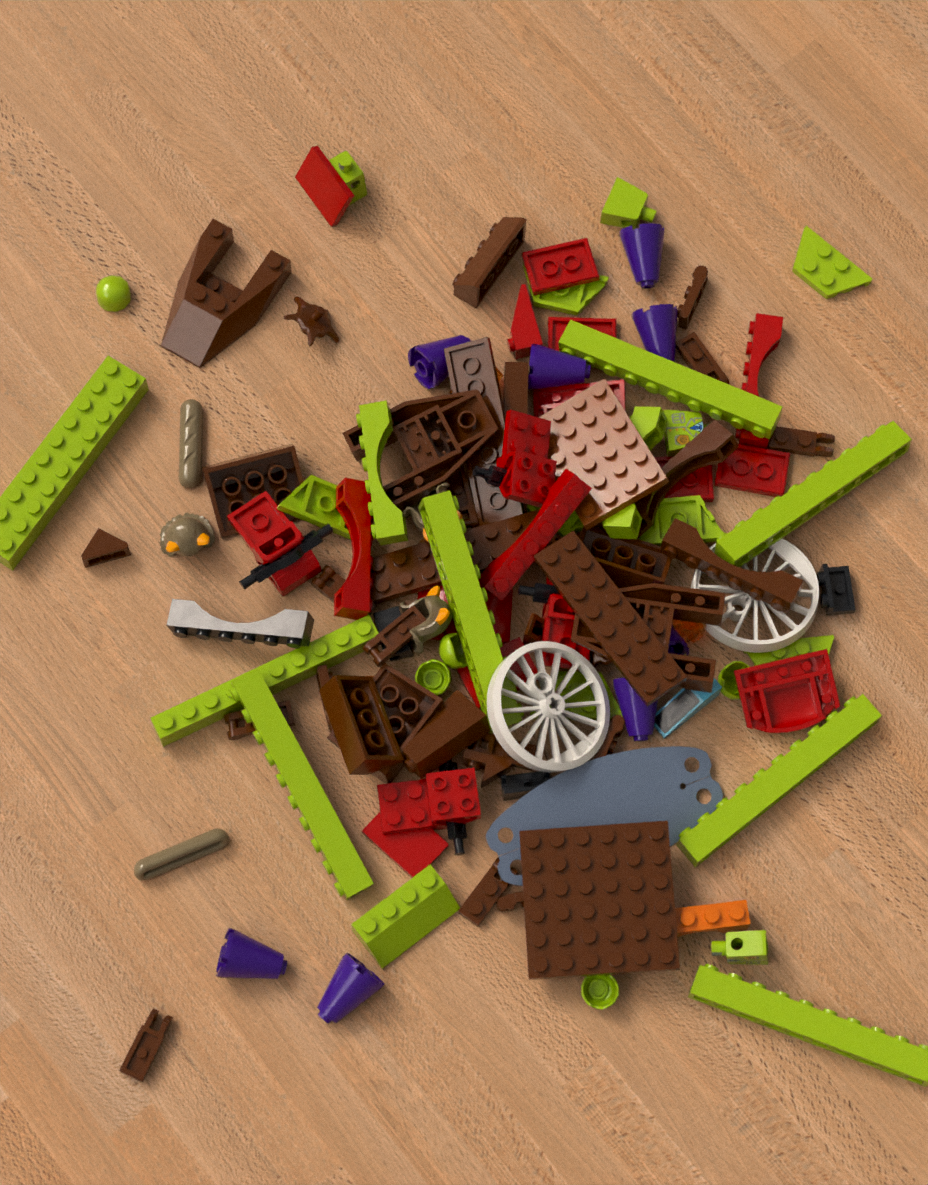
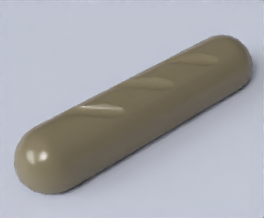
(190, 443)
(181, 854)

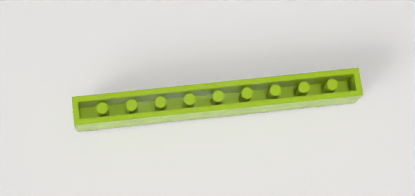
(671, 380)
(813, 495)
(278, 675)
(778, 780)
(301, 783)
(810, 1024)

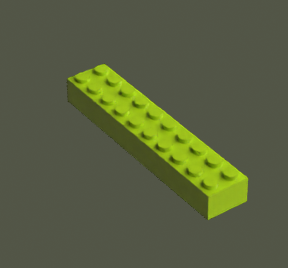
(66, 456)
(466, 598)

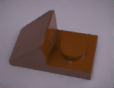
(492, 765)

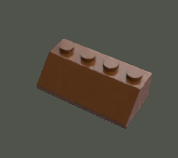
(490, 261)
(626, 560)
(360, 724)

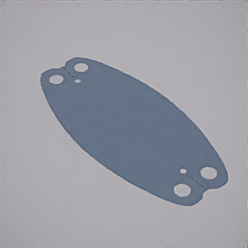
(611, 790)

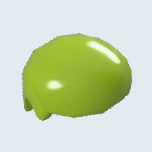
(113, 293)
(451, 651)
(434, 676)
(727, 679)
(600, 991)

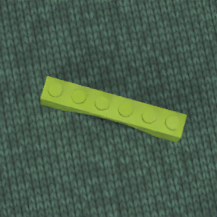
(651, 426)
(376, 428)

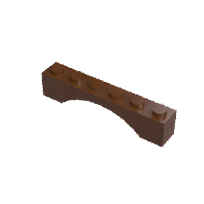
(707, 448)
(773, 588)

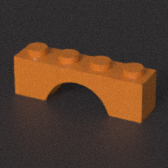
(716, 917)

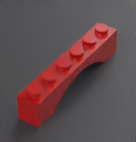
(765, 338)
(559, 505)
(353, 597)

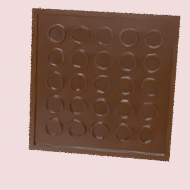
(599, 900)

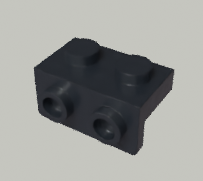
(836, 590)

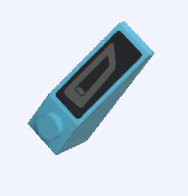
(682, 708)

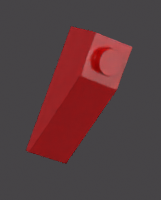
(524, 327)

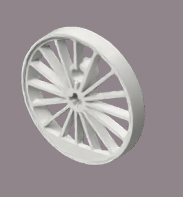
(800, 563)
(549, 718)

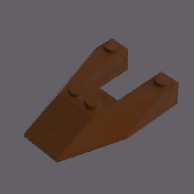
(211, 312)
(436, 438)
(658, 607)

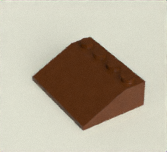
(246, 477)
(407, 708)

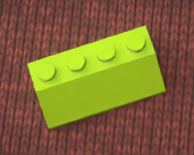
(405, 916)

